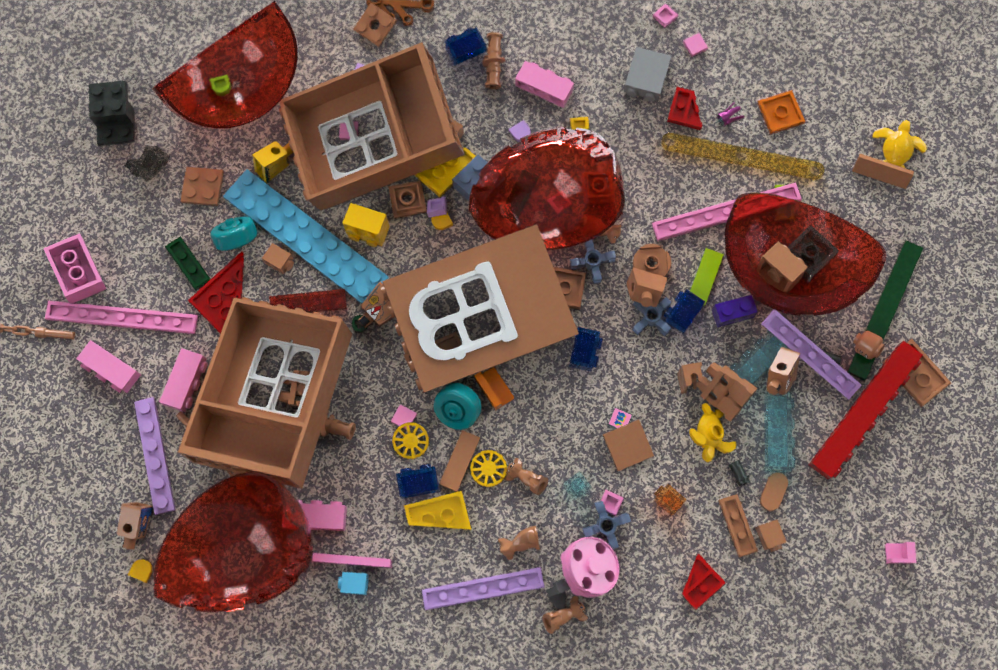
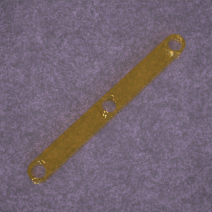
(755, 158)

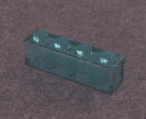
(758, 360)
(778, 433)

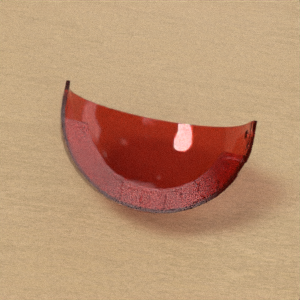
(256, 53)
(551, 179)
(764, 219)
(234, 546)

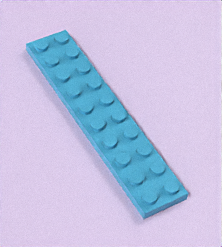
(304, 236)

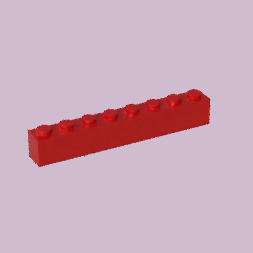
(865, 410)

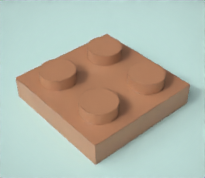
(202, 186)

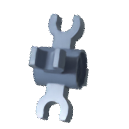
(577, 263)
(662, 326)
(616, 521)

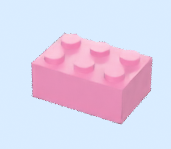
(74, 268)

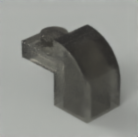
(149, 164)

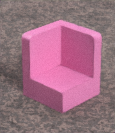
(900, 553)

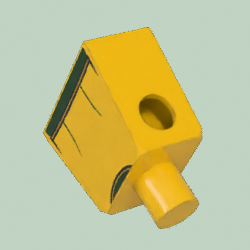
(271, 160)

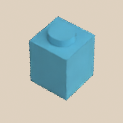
(353, 583)

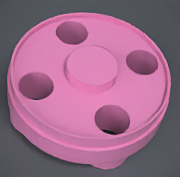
(590, 567)

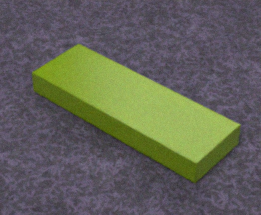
(706, 274)

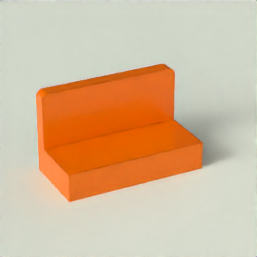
(494, 388)

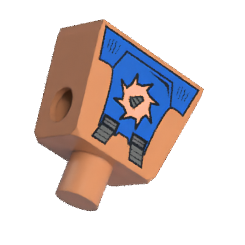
(135, 516)

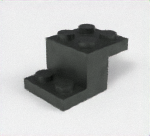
(111, 112)

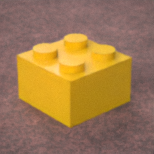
(366, 225)

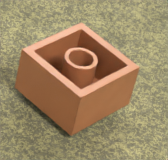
(781, 268)

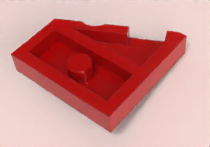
(684, 109)
(701, 583)

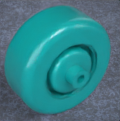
(233, 233)
(457, 406)

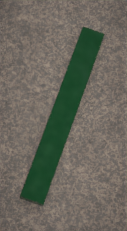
(888, 303)

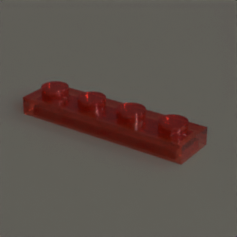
(313, 301)

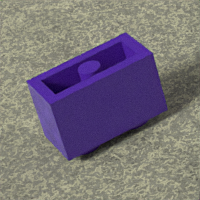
(734, 311)

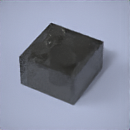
(814, 251)

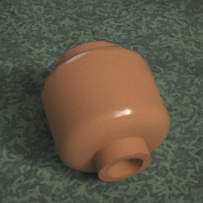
(868, 344)

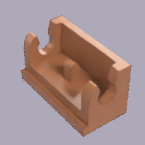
(687, 375)

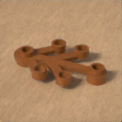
(398, 4)

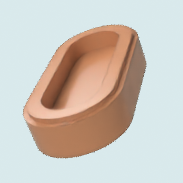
(774, 491)

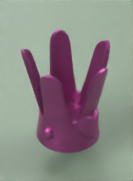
(724, 116)

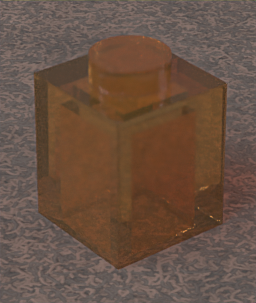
(669, 499)

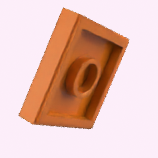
(781, 112)

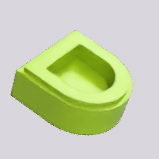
(221, 85)

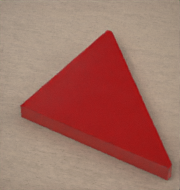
(216, 296)

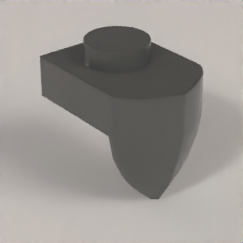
(557, 593)

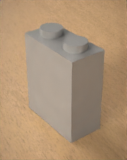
(647, 74)

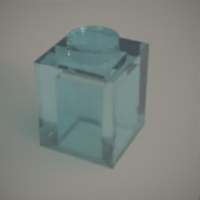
(577, 486)

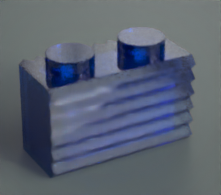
(465, 46)
(684, 311)
(585, 349)
(417, 482)

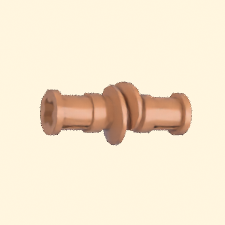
(493, 60)
(337, 427)

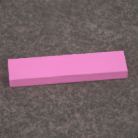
(352, 560)

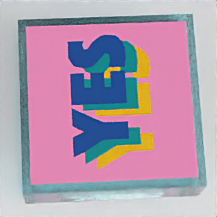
(619, 418)

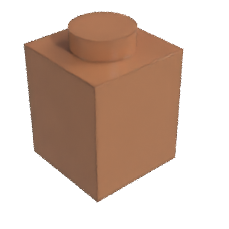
(278, 259)
(771, 535)

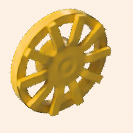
(410, 440)
(488, 468)

